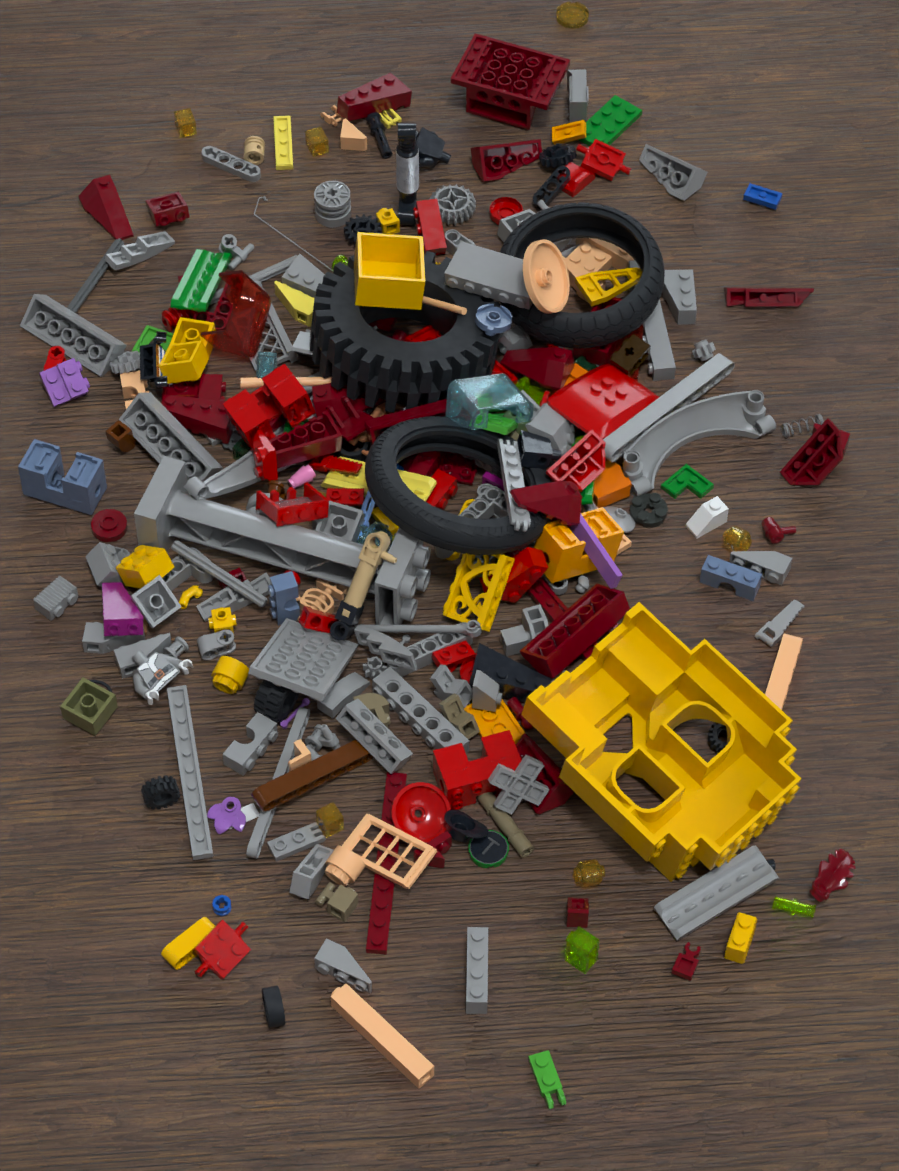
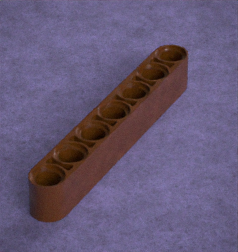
(310, 775)

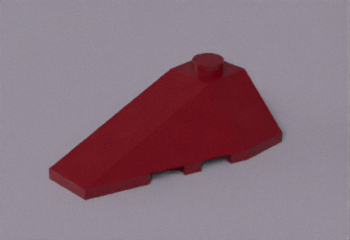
(498, 160)
(545, 365)
(554, 499)

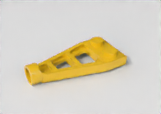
(594, 293)

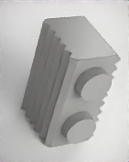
(55, 598)

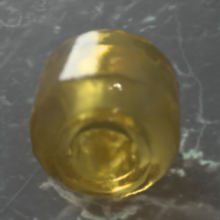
(737, 539)
(588, 873)

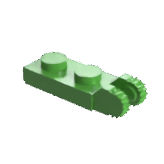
(546, 1077)

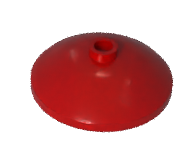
(431, 804)

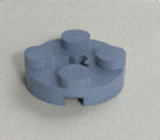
(500, 320)

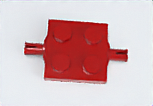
(603, 159)
(221, 949)

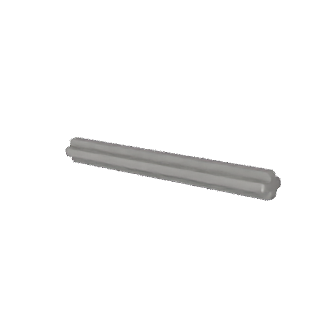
(262, 275)
(219, 573)

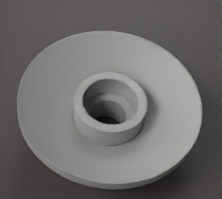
(622, 518)

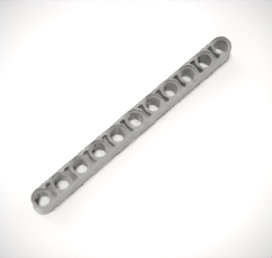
(677, 397)

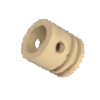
(254, 148)

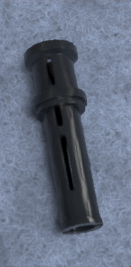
(385, 149)

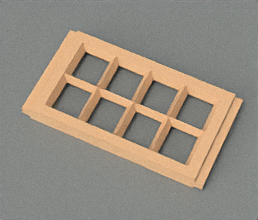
(417, 867)

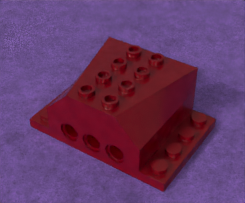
(508, 80)

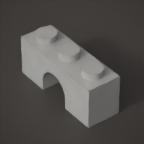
(243, 756)

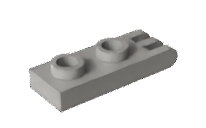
(295, 841)

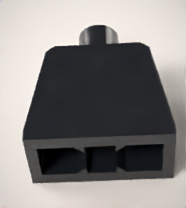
(536, 450)

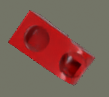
(316, 619)

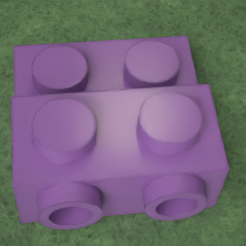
(64, 382)

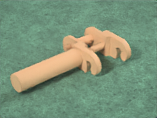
(330, 119)

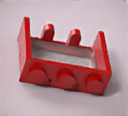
(293, 510)

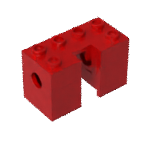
(277, 396)
(466, 779)

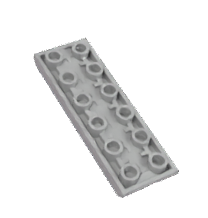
(715, 892)

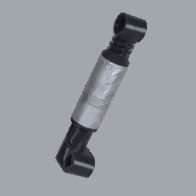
(407, 172)

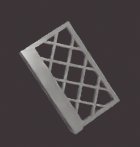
(281, 340)

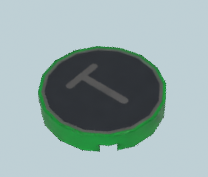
(489, 850)

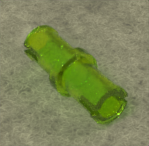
(794, 906)

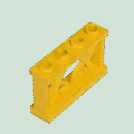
(487, 611)

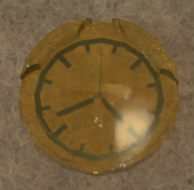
(572, 15)

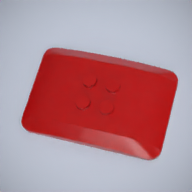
(601, 400)

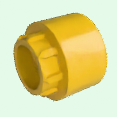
(229, 674)

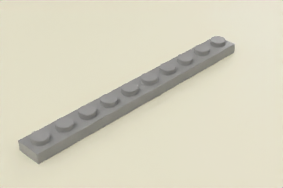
(190, 773)

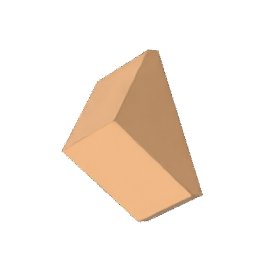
(352, 138)

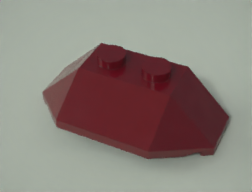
(816, 457)

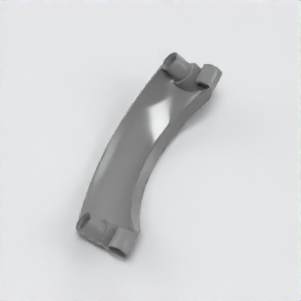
(720, 415)

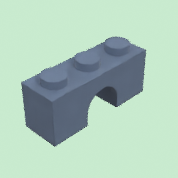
(742, 579)
(282, 599)

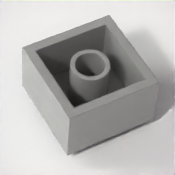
(342, 522)

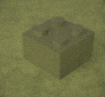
(89, 706)

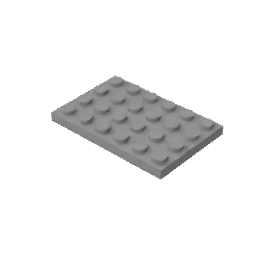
(303, 660)

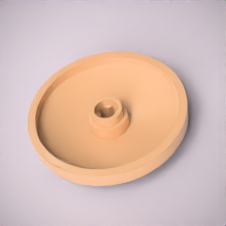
(546, 276)

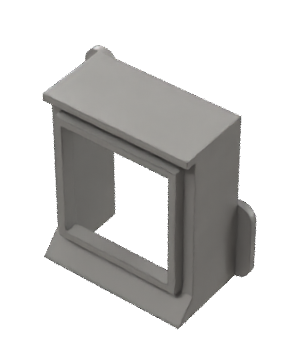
(578, 95)

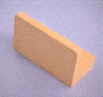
(302, 755)

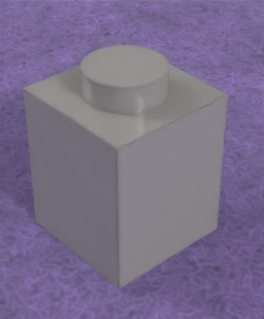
(514, 639)

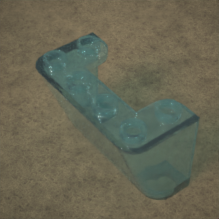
(479, 394)

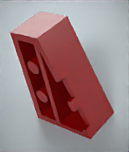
(526, 570)

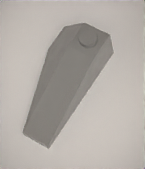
(676, 175)

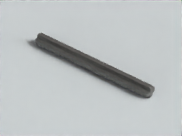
(94, 278)

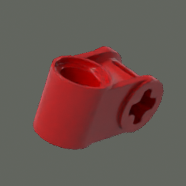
(55, 356)

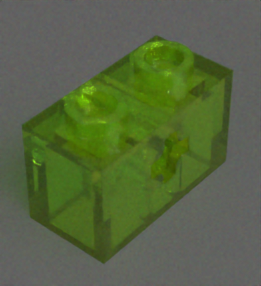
(581, 949)

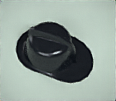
(463, 827)

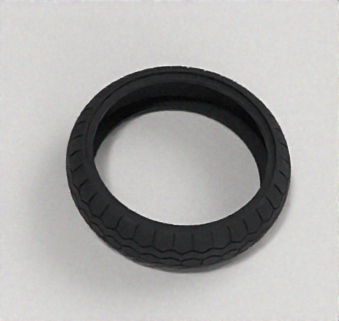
(599, 223)

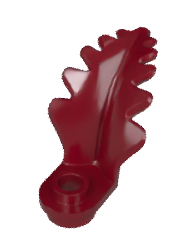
(832, 874)

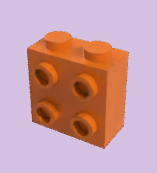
(611, 485)

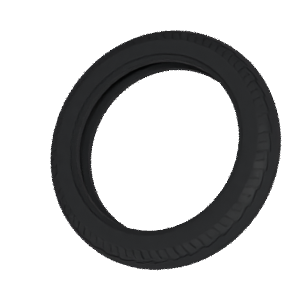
(431, 523)

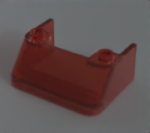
(246, 318)

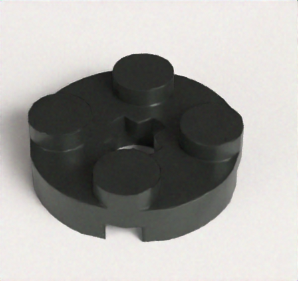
(651, 501)

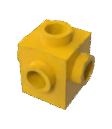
(222, 620)

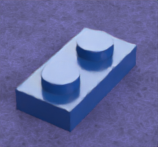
(762, 196)

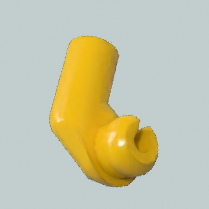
(187, 594)

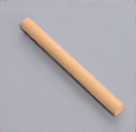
(444, 305)

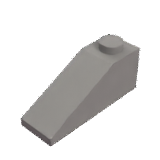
(310, 872)

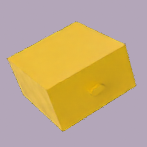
(389, 271)

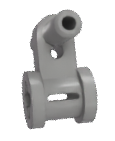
(238, 254)
(322, 737)

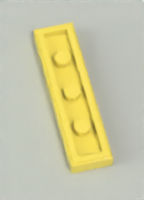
(283, 143)

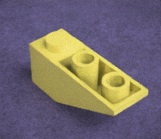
(296, 302)

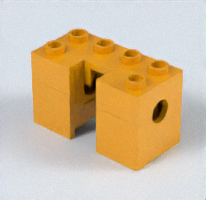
(567, 554)

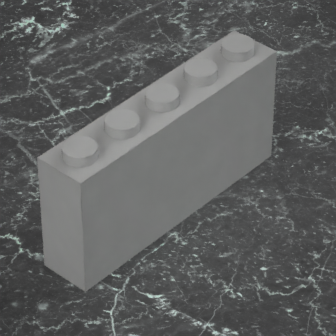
(488, 275)

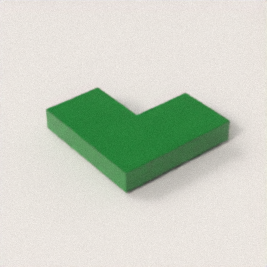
(685, 479)

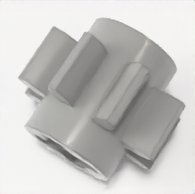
(703, 350)
(374, 667)

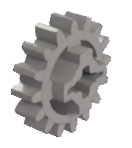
(126, 362)

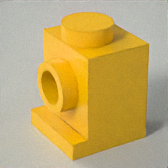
(386, 218)

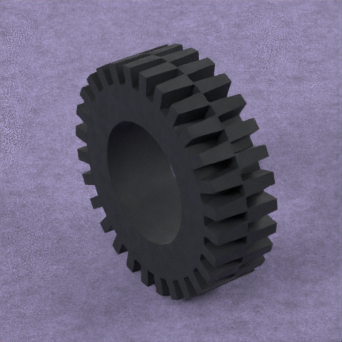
(391, 367)

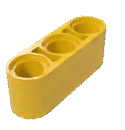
(181, 950)

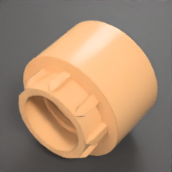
(343, 866)

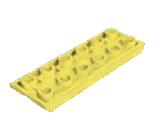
(417, 483)

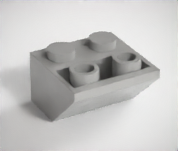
(103, 560)

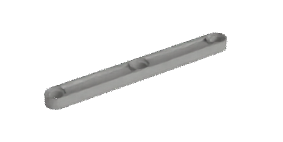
(265, 818)

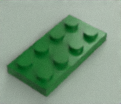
(611, 121)

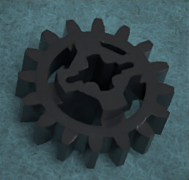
(557, 155)
(361, 224)

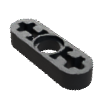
(553, 179)

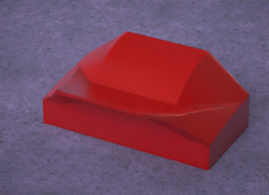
(579, 179)

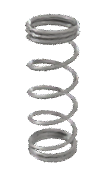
(784, 426)

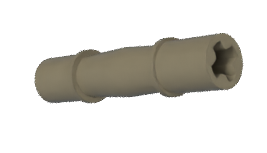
(507, 825)

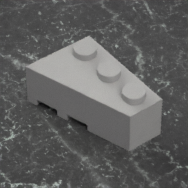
(680, 295)

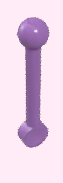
(284, 723)

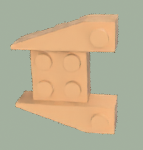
(594, 256)

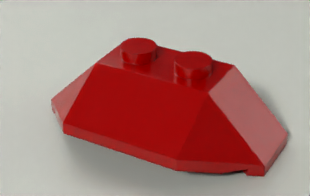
(581, 463)

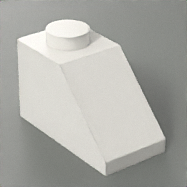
(708, 517)

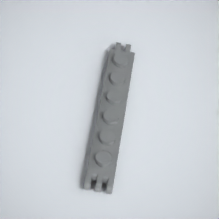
(512, 479)

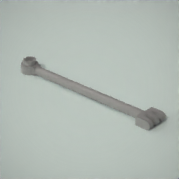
(466, 628)

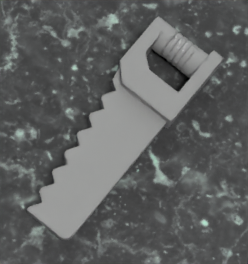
(779, 623)

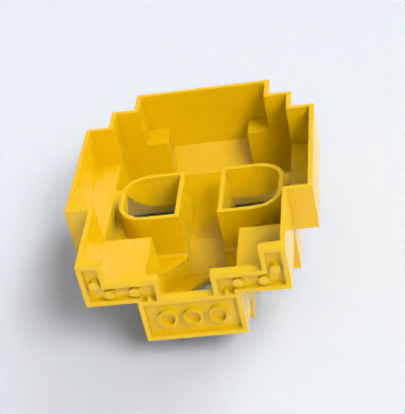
(660, 684)

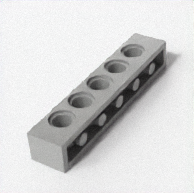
(417, 706)

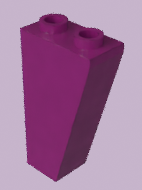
(119, 611)

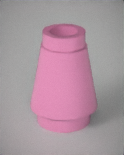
(303, 475)

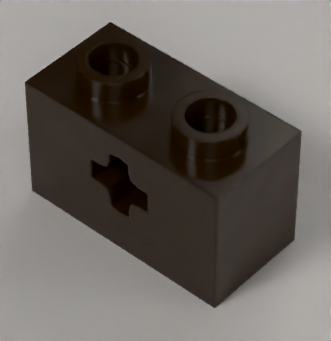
(630, 355)

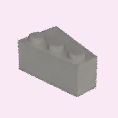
(303, 276)

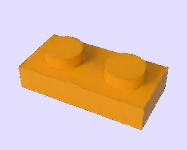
(569, 132)

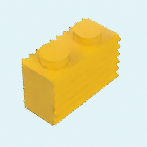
(740, 938)

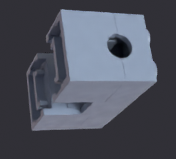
(43, 478)

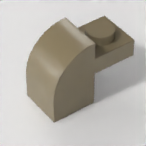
(377, 705)
(456, 715)

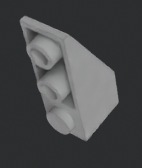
(770, 564)
(96, 642)
(124, 654)
(339, 963)

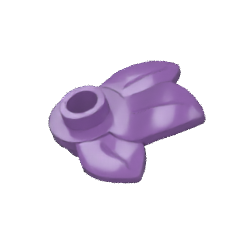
(226, 817)

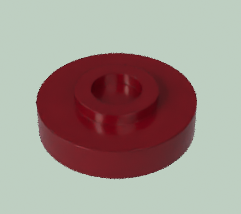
(109, 525)

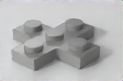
(518, 784)

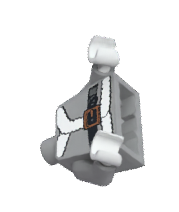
(156, 673)

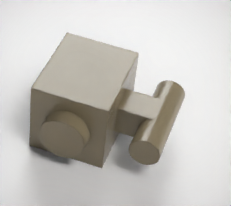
(340, 903)

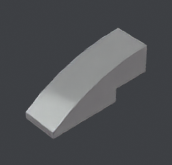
(342, 694)

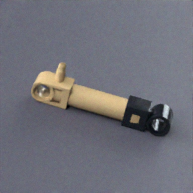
(352, 606)

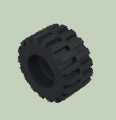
(274, 701)

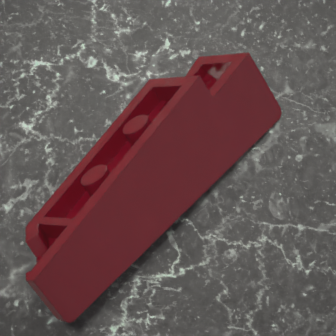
(766, 296)

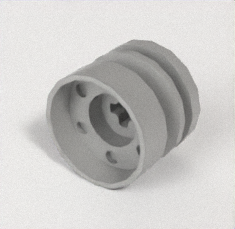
(332, 204)

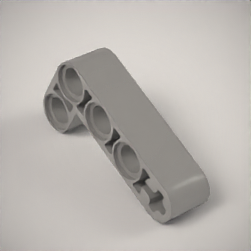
(183, 570)

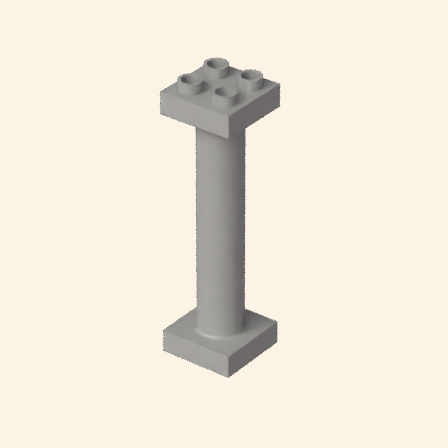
(171, 512)

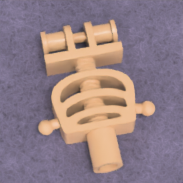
(317, 598)

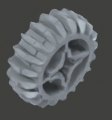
(455, 204)

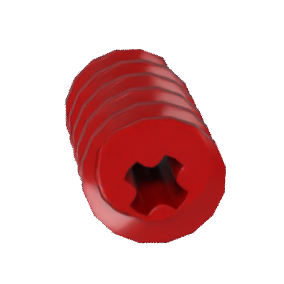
(171, 317)

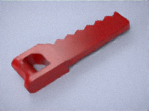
(334, 464)

